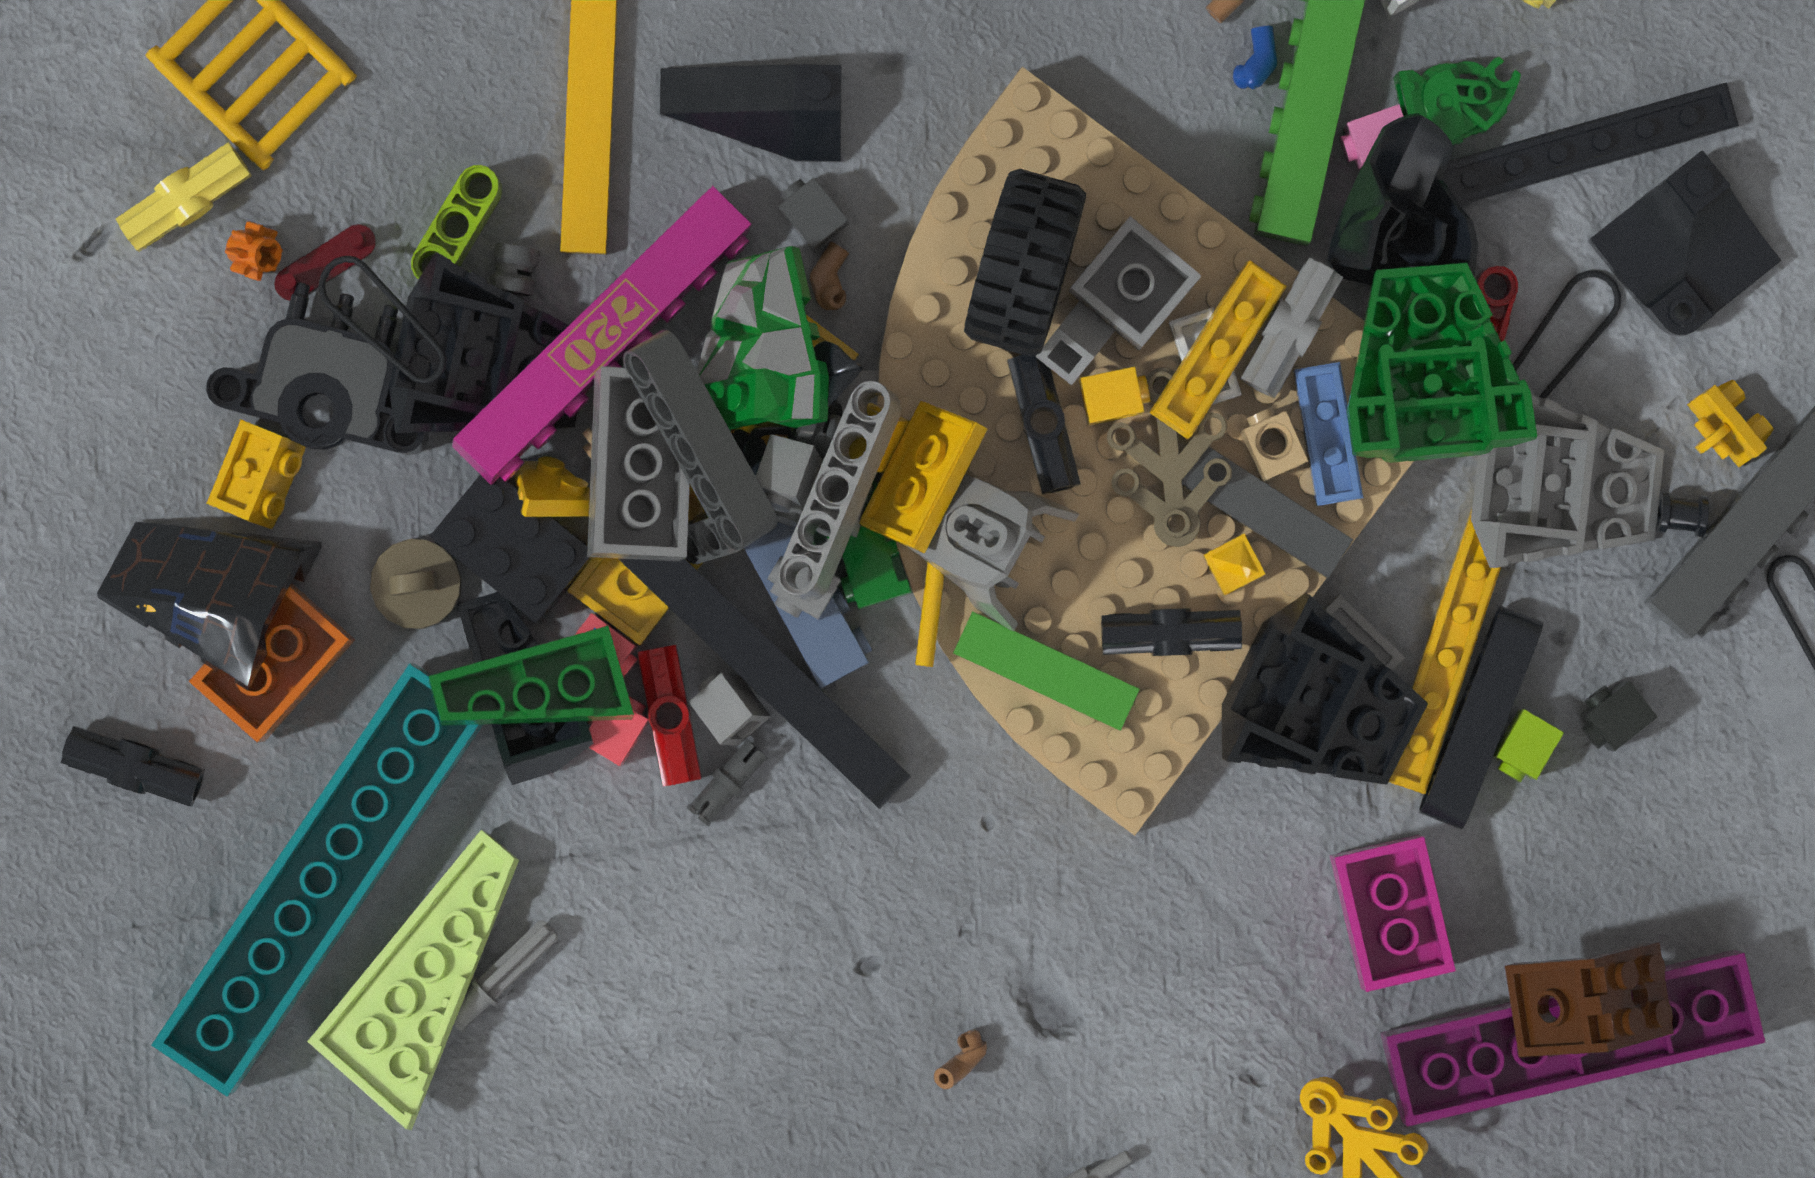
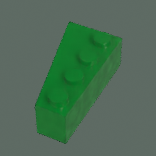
(544, 683)

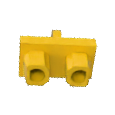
(1725, 427)

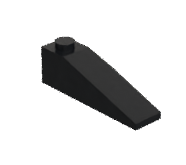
(768, 107)
(525, 748)

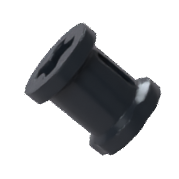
(1682, 514)

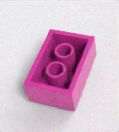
(1392, 913)

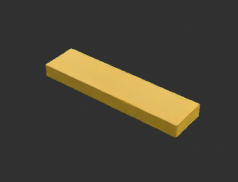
(1218, 349)

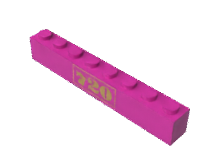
(602, 335)

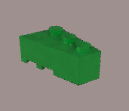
(873, 569)

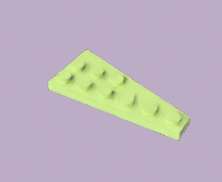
(406, 1002)

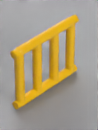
(228, 121)

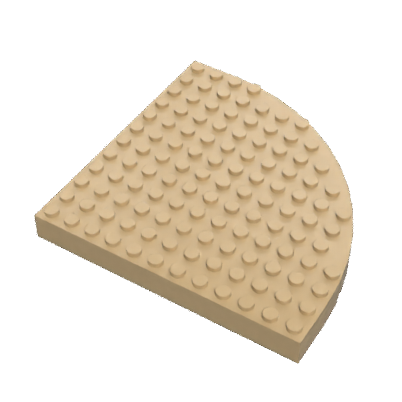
(1111, 552)

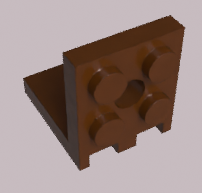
(1592, 1002)

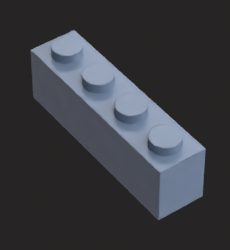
(825, 643)

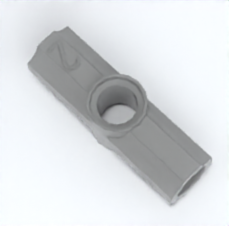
(1291, 328)

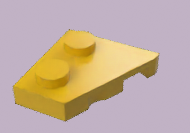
(551, 490)

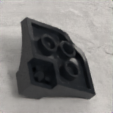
(1685, 247)

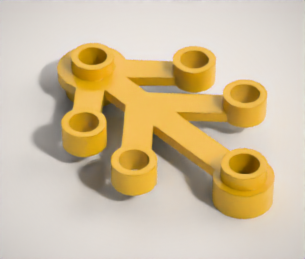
(1358, 1141)

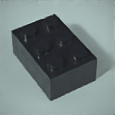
(517, 555)

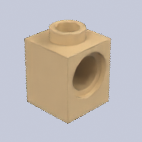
(1273, 465)

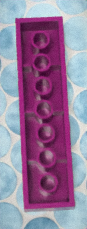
(1475, 1063)

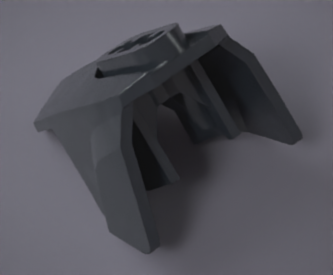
(1402, 207)

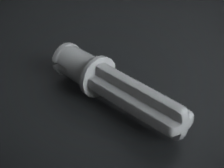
(504, 972)

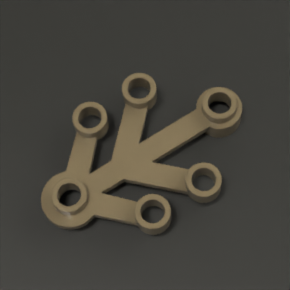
(1171, 470)

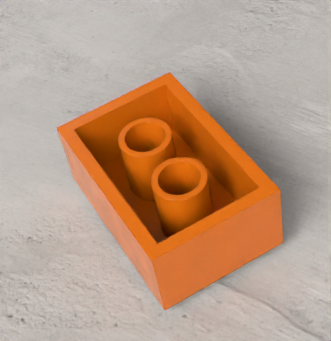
(300, 651)

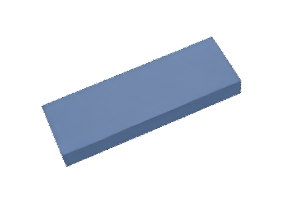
(1327, 434)

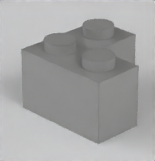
(787, 479)

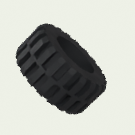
(1024, 262)

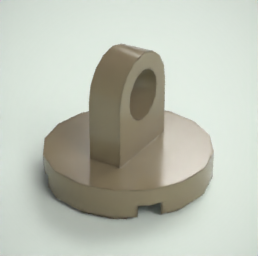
(415, 583)

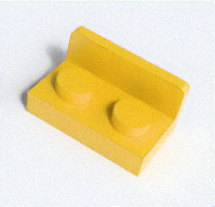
(256, 475)

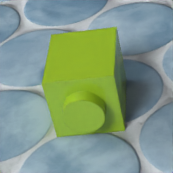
(1526, 746)

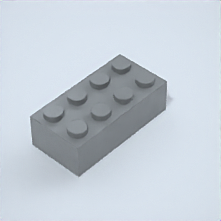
(635, 480)

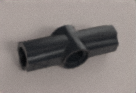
(1050, 451)
(1171, 632)
(132, 766)

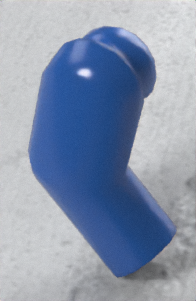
(1261, 63)

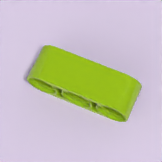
(458, 203)

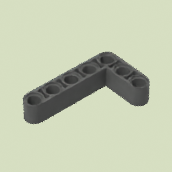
(704, 448)

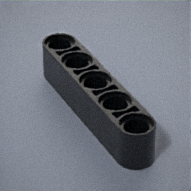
(1481, 717)

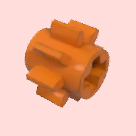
(253, 250)

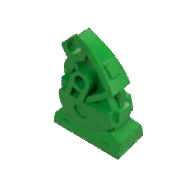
(1454, 103)

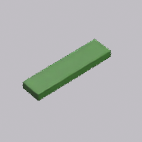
(1046, 671)

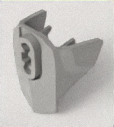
(984, 538)

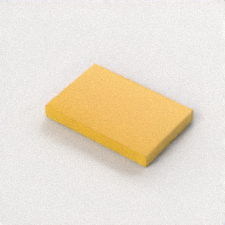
(922, 476)

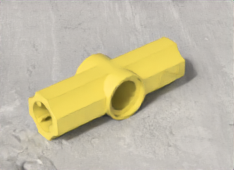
(183, 197)

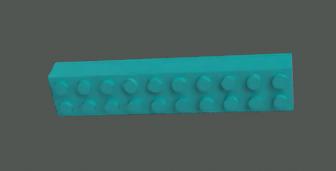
(315, 886)

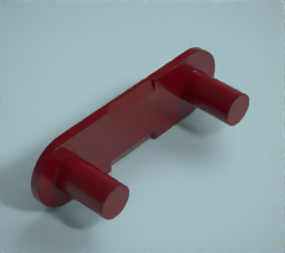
(353, 241)

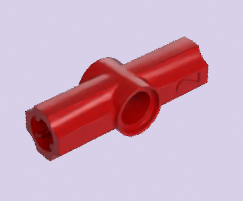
(674, 746)

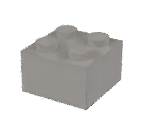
(1134, 283)

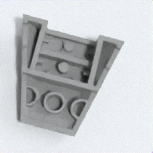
(1565, 490)

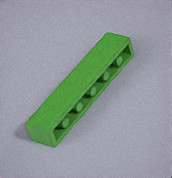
(1307, 120)

